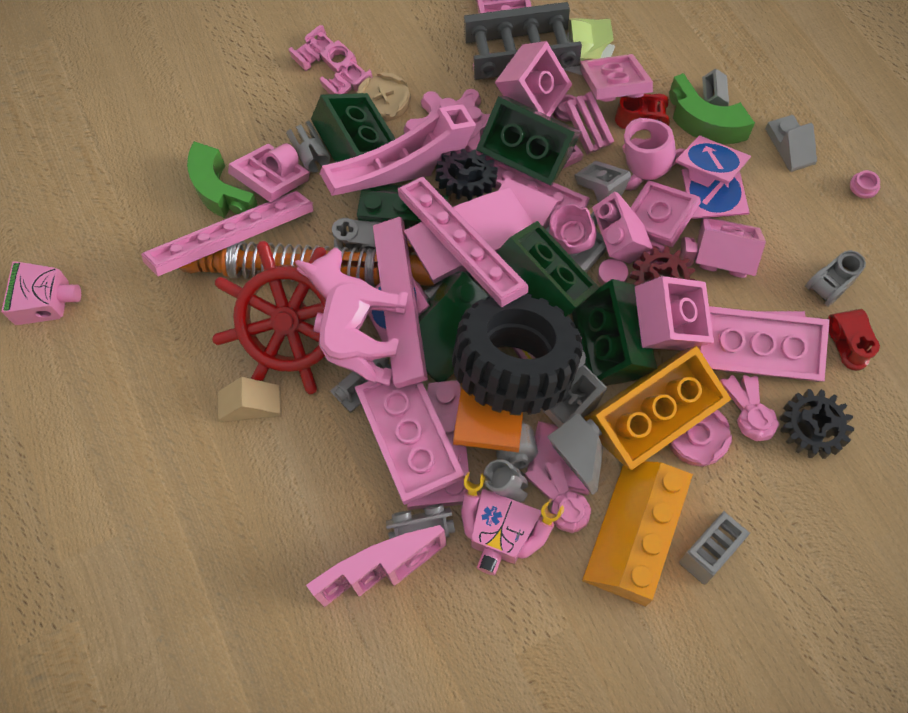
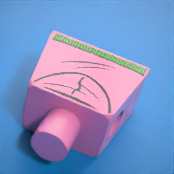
(37, 294)

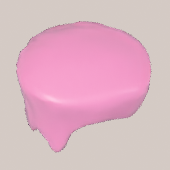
(573, 228)

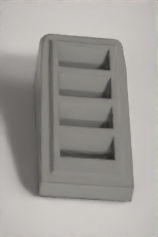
(700, 562)

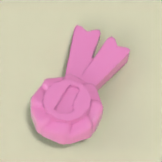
(755, 419)
(576, 508)

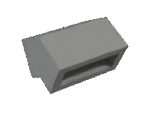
(717, 81)

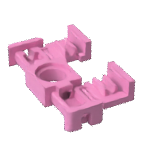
(328, 50)

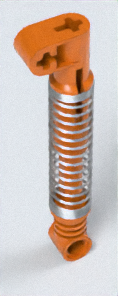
(234, 260)

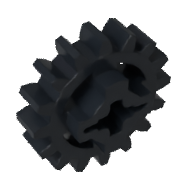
(466, 174)
(805, 425)

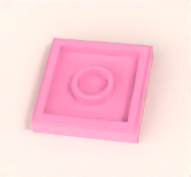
(664, 211)

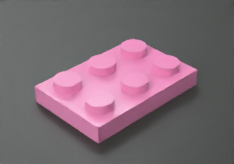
(616, 77)

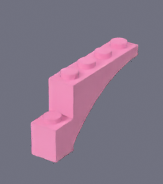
(405, 157)

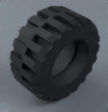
(509, 381)

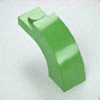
(714, 122)
(204, 170)

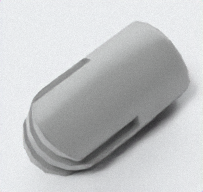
(310, 149)
(506, 480)

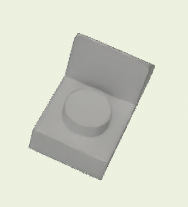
(793, 142)
(603, 179)

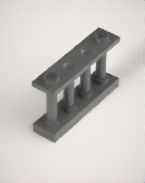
(516, 23)

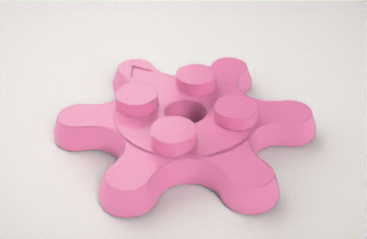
(470, 99)

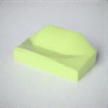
(593, 34)

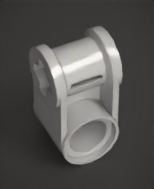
(359, 234)
(834, 279)

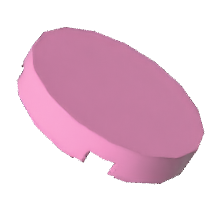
(704, 442)

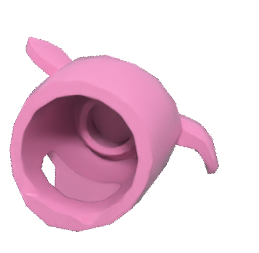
(649, 157)

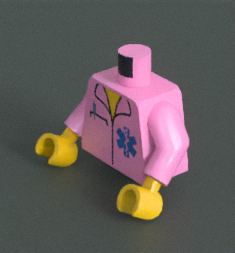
(503, 526)

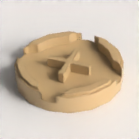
(388, 94)

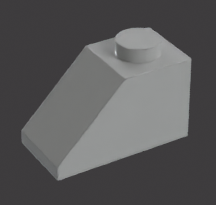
(581, 449)

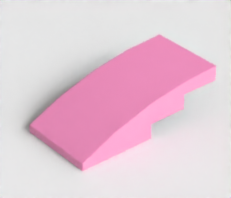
(492, 216)
(390, 558)

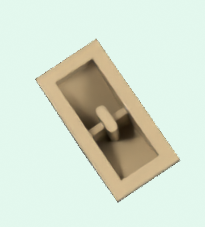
(248, 400)

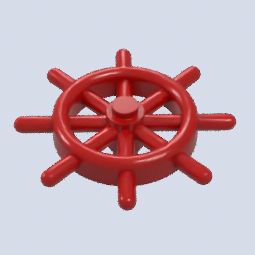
(285, 318)

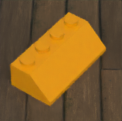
(659, 407)
(638, 531)

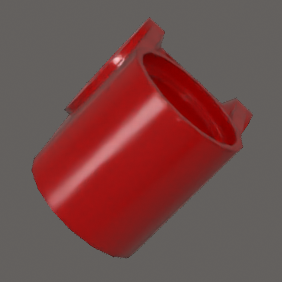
(642, 107)
(853, 335)

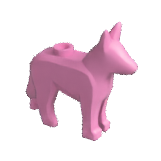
(344, 314)

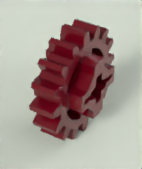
(673, 265)

